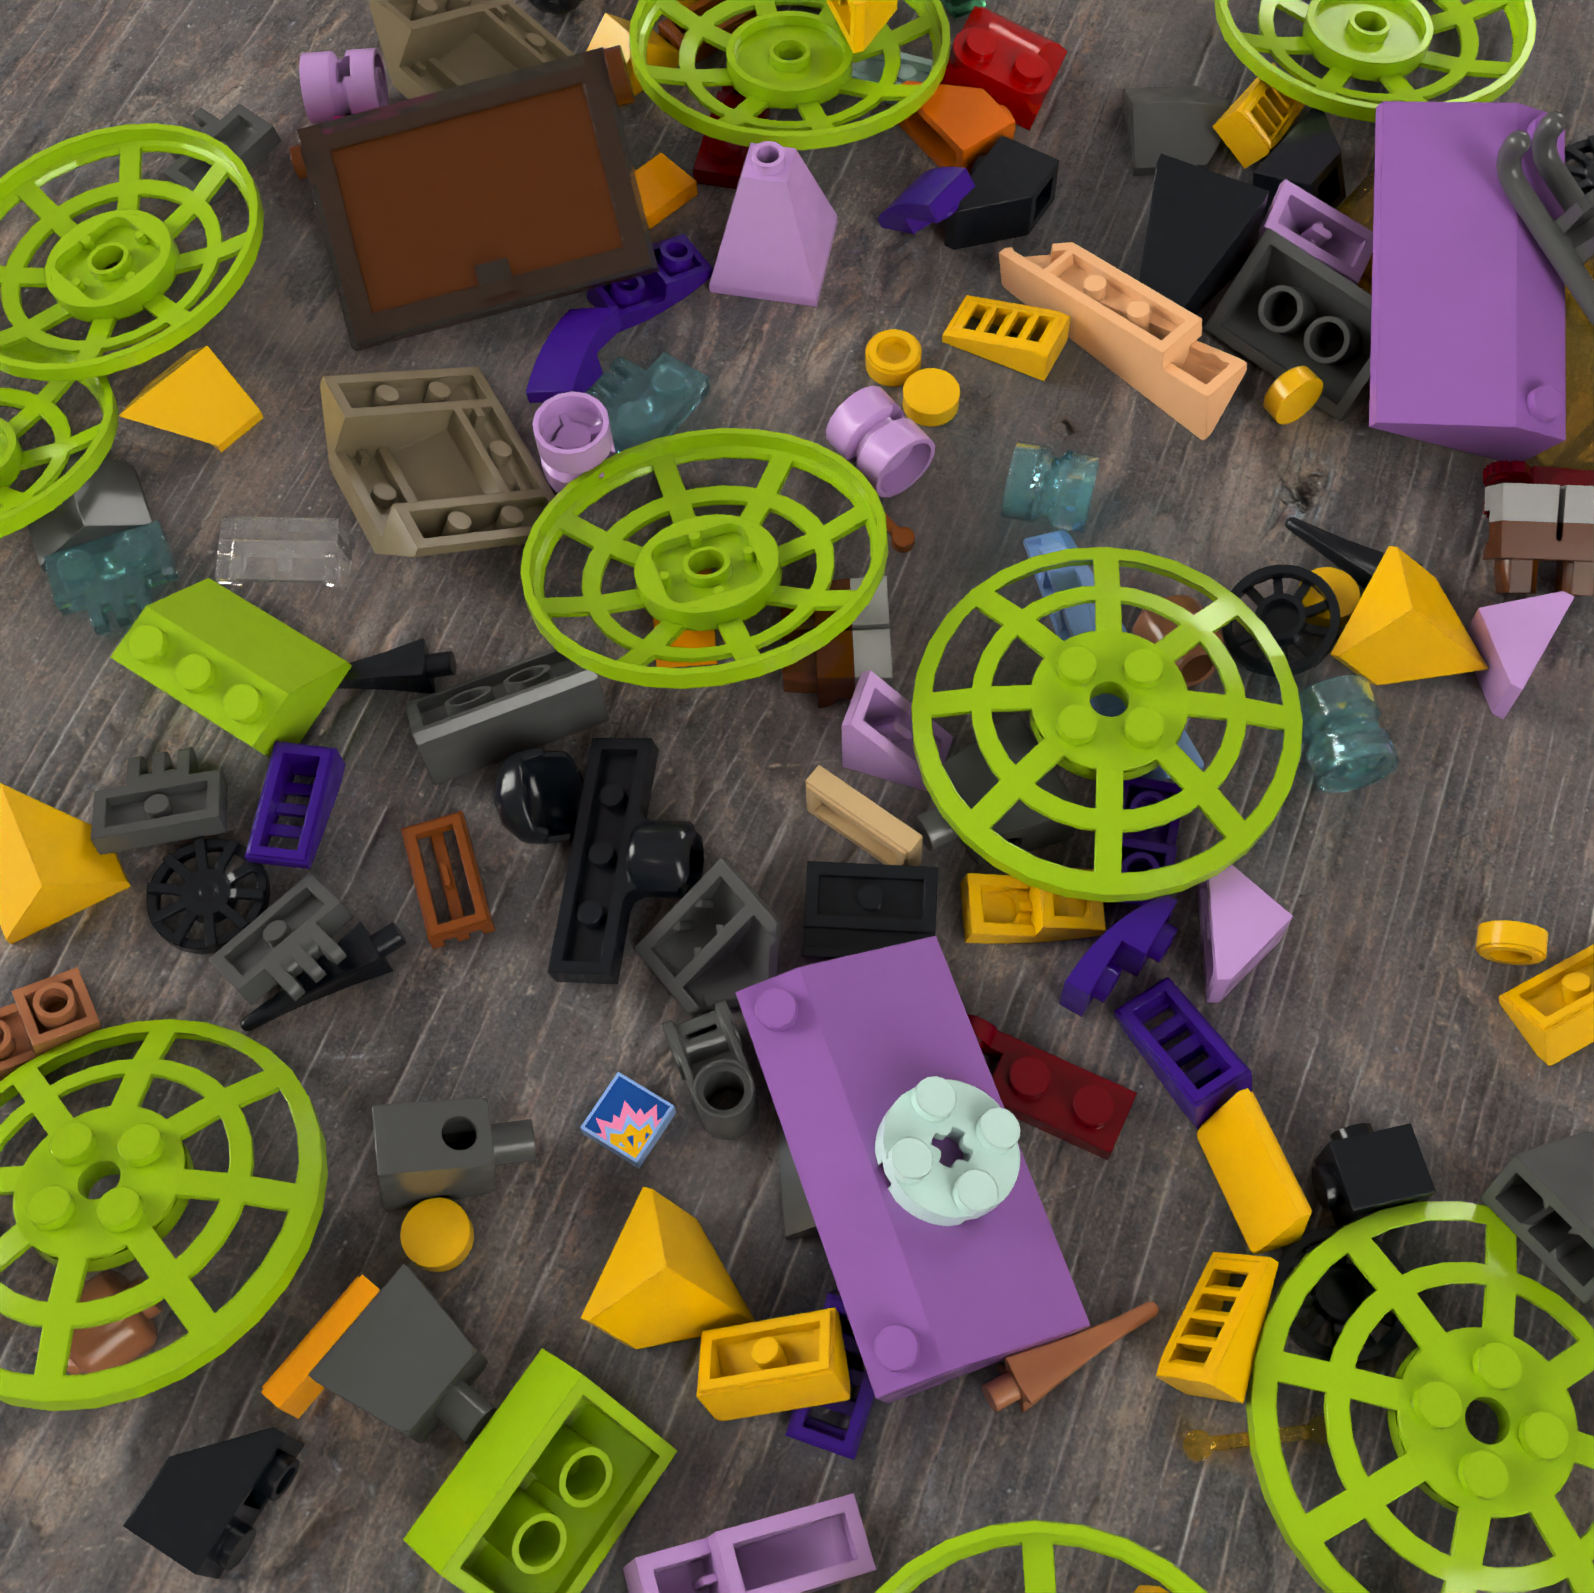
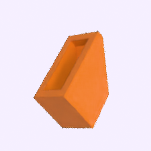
(958, 125)

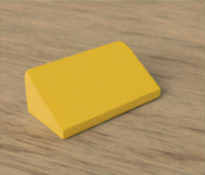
(1556, 1007)
(1254, 1174)
(773, 1365)

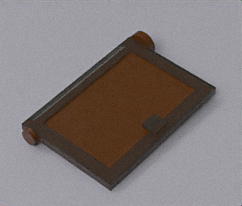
(479, 197)

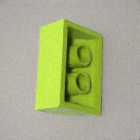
(232, 664)
(541, 1488)

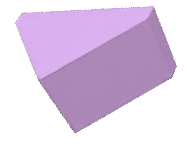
(1320, 230)
(1512, 642)
(880, 736)
(1236, 929)

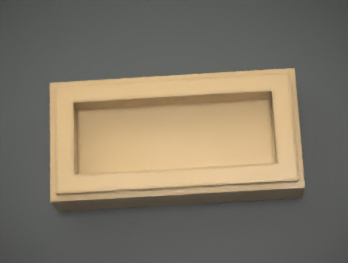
(861, 820)

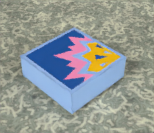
(628, 1120)

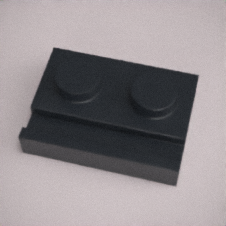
(866, 907)

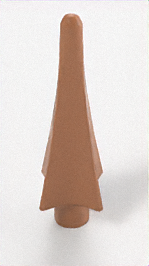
(1038, 1370)

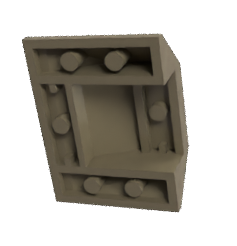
(458, 42)
(430, 461)

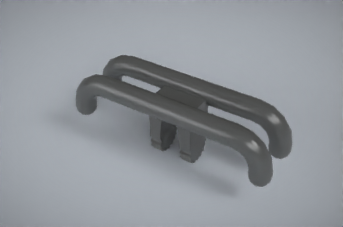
(1568, 239)

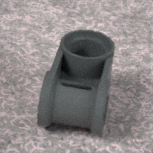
(712, 1061)

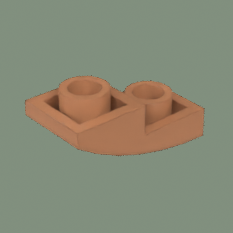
(43, 1018)

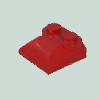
(1006, 62)

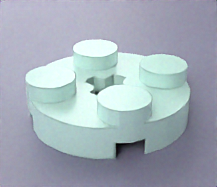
(912, 1164)

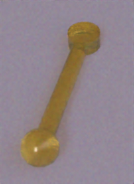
(1199, 1444)

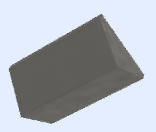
(1296, 313)
(504, 714)

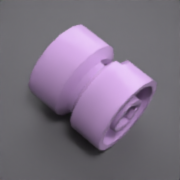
(342, 85)
(571, 437)
(880, 441)

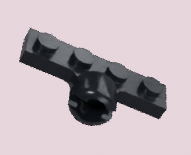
(617, 861)

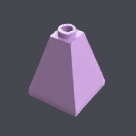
(775, 231)

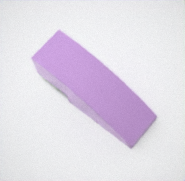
(774, 1554)

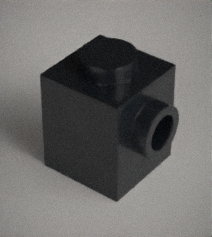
(1370, 1171)

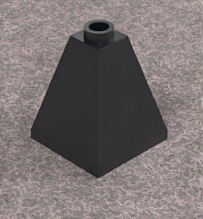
(1198, 231)

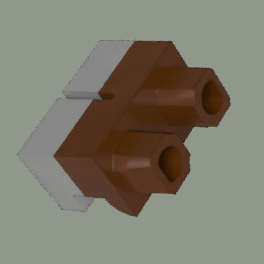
(1541, 526)
(859, 648)

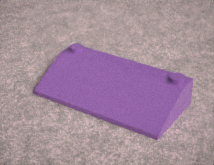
(1460, 286)
(919, 1295)

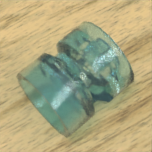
(1050, 486)
(1345, 735)

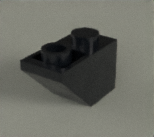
(1308, 159)
(1008, 197)
(211, 1496)

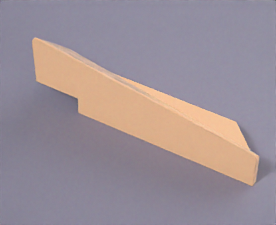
(1130, 331)

